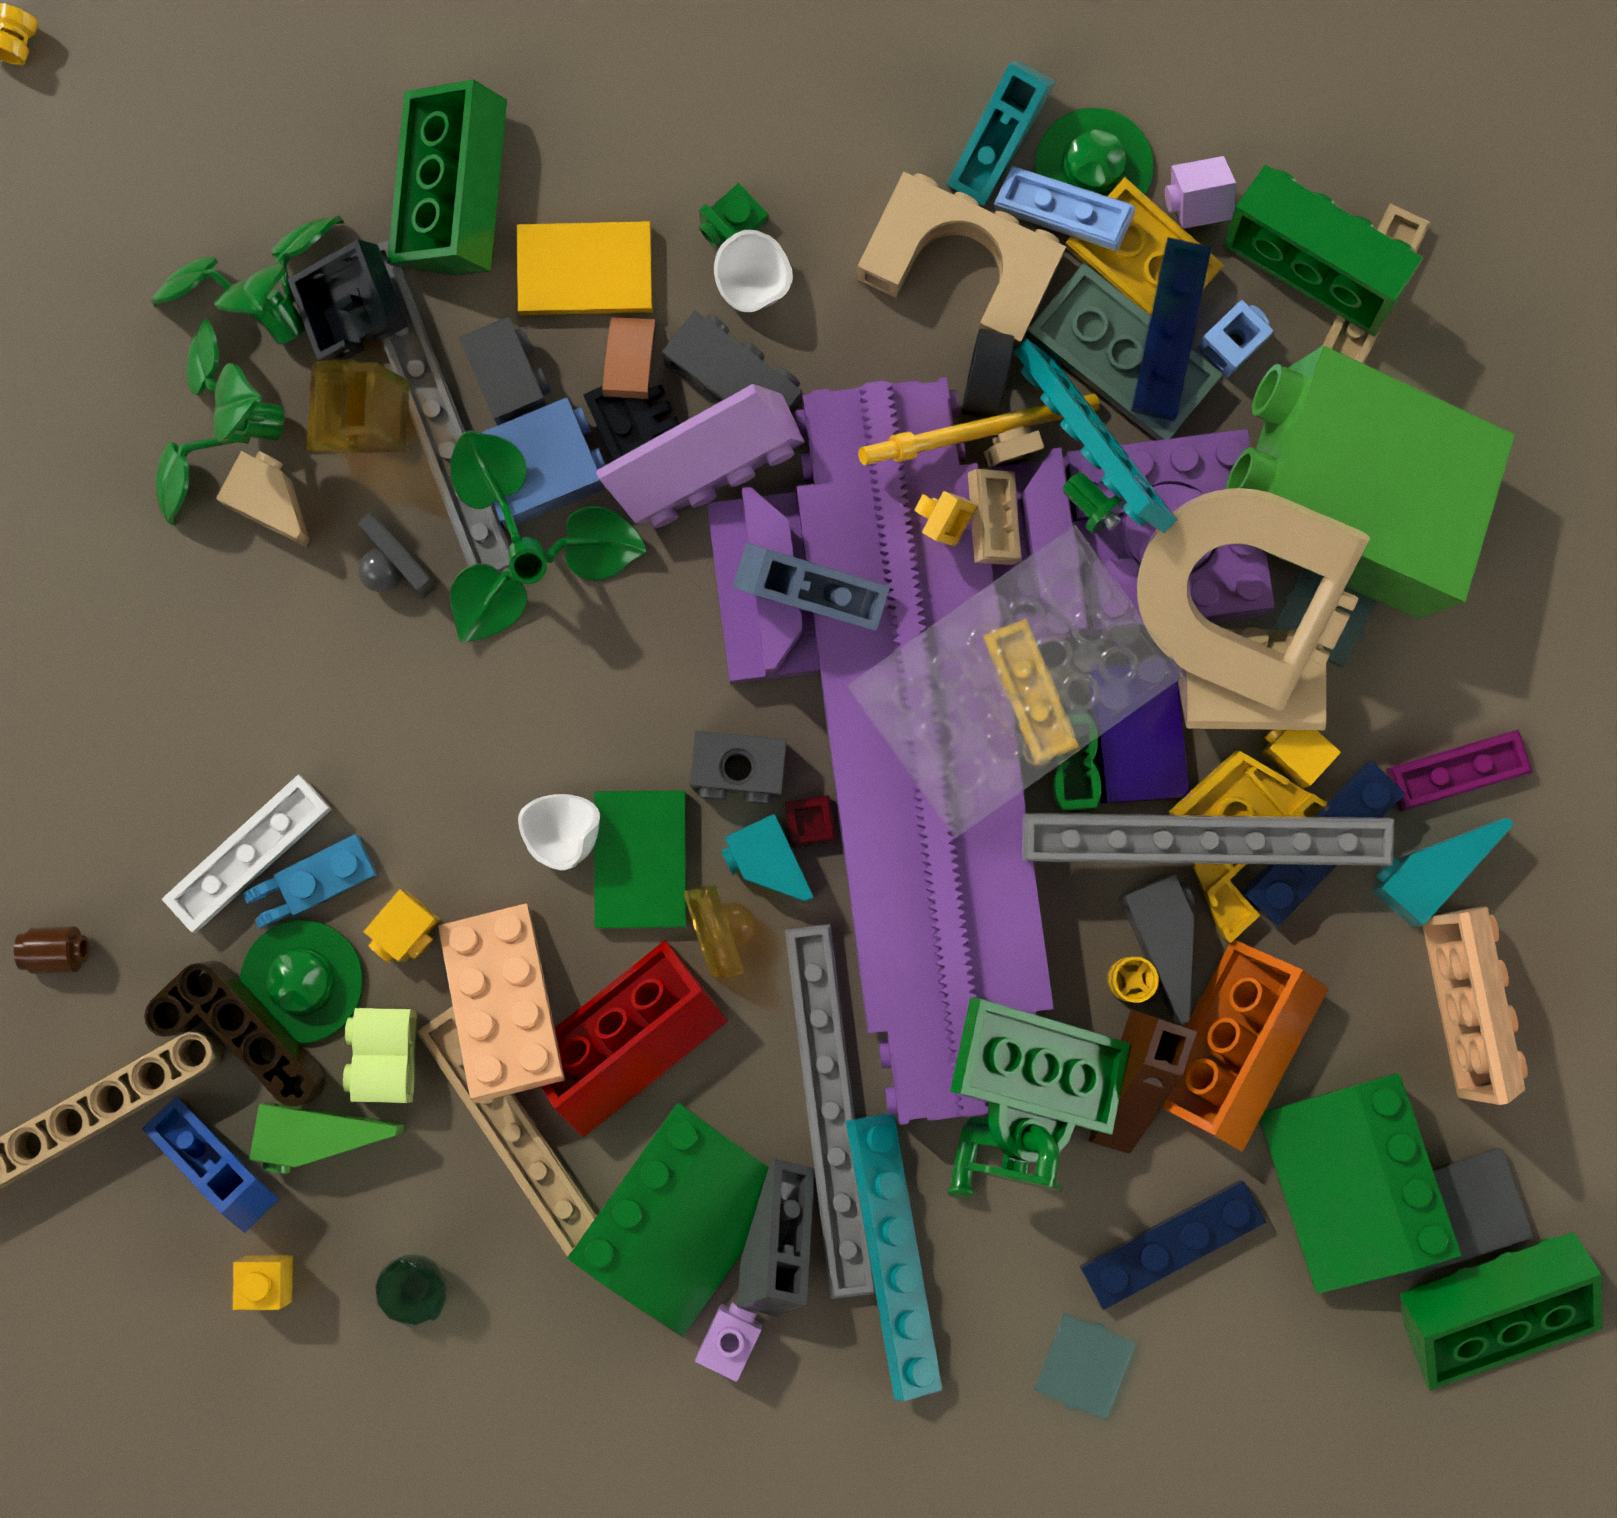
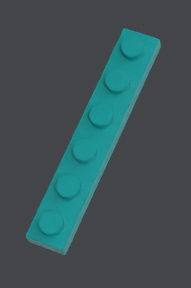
(1099, 444)
(894, 1256)

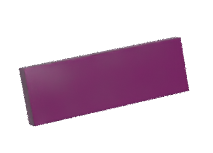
(1460, 770)

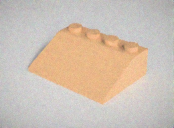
(1474, 1006)

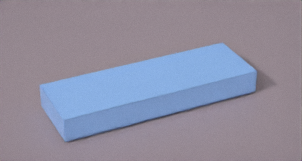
(1065, 208)

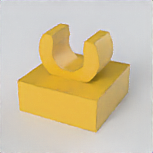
(945, 516)

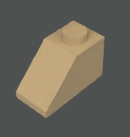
(264, 495)

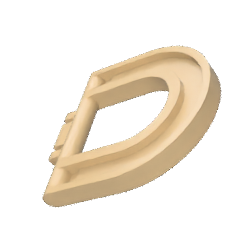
(1272, 526)

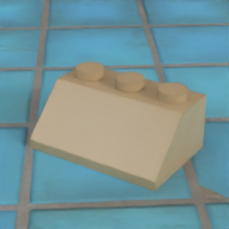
(1215, 707)

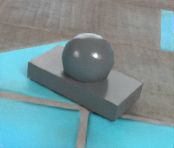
(384, 566)

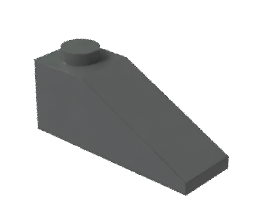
(1165, 932)
(778, 1243)

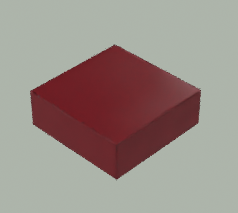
(810, 821)

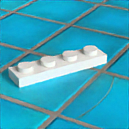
(246, 854)

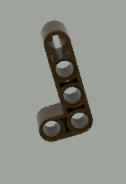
(242, 1041)

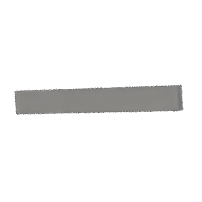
(439, 426)
(1207, 839)
(829, 1108)

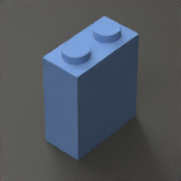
(556, 460)

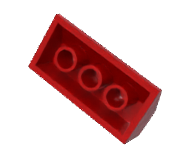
(629, 1037)

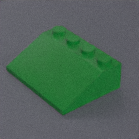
(1358, 1184)
(675, 1221)

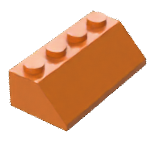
(1243, 1042)

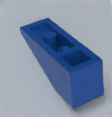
(210, 1164)

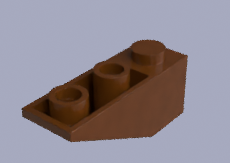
(1151, 1073)

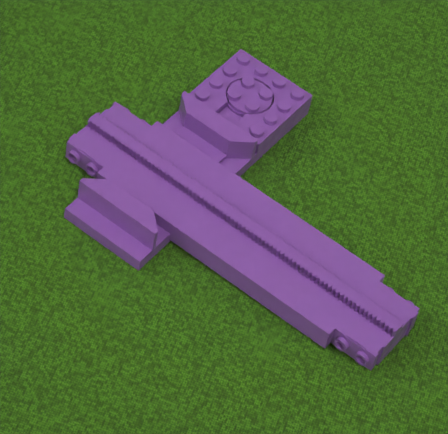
(929, 909)

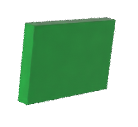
(640, 859)

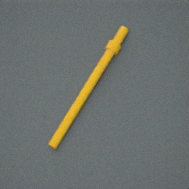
(907, 445)

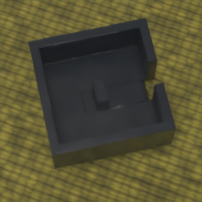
(347, 301)

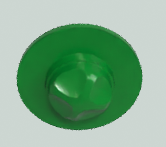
(1095, 151)
(305, 978)

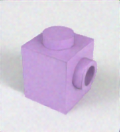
(1201, 192)
(729, 1341)

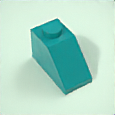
(766, 859)

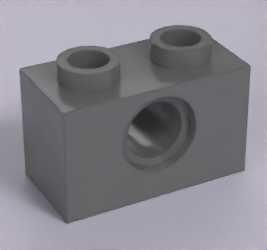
(715, 750)

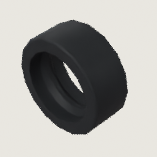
(988, 374)

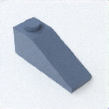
(810, 586)

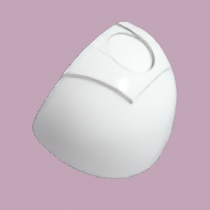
(752, 271)
(559, 829)

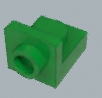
(730, 215)

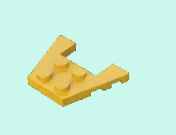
(1240, 789)

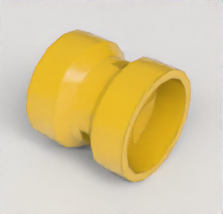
(15, 30)
(1139, 978)

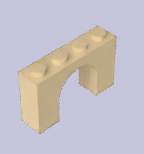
(924, 212)

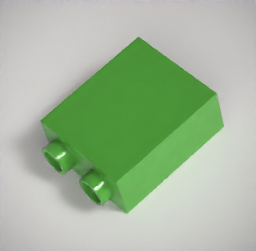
(1383, 463)

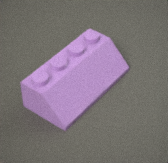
(703, 456)

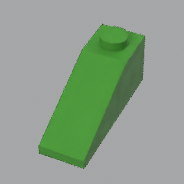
(302, 1135)

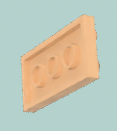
(500, 1003)

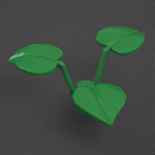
(255, 293)
(236, 409)
(489, 602)

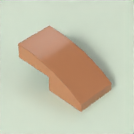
(629, 358)

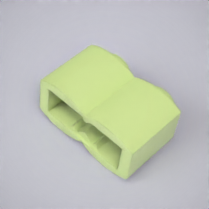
(382, 1055)

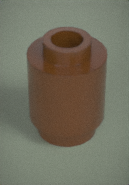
(51, 950)

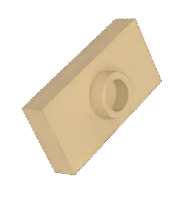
(995, 518)

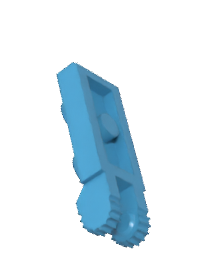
(315, 880)

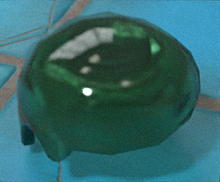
(411, 1289)

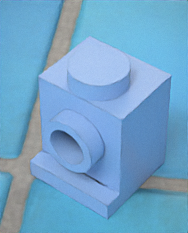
(1243, 321)

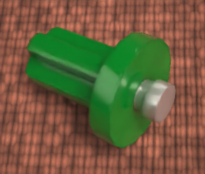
(1093, 503)

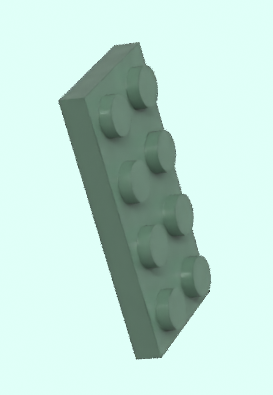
(1102, 342)

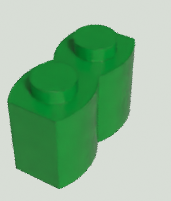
(1078, 782)

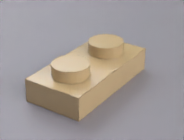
(1013, 446)

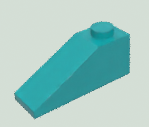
(1001, 131)
(1429, 876)

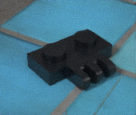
(629, 421)

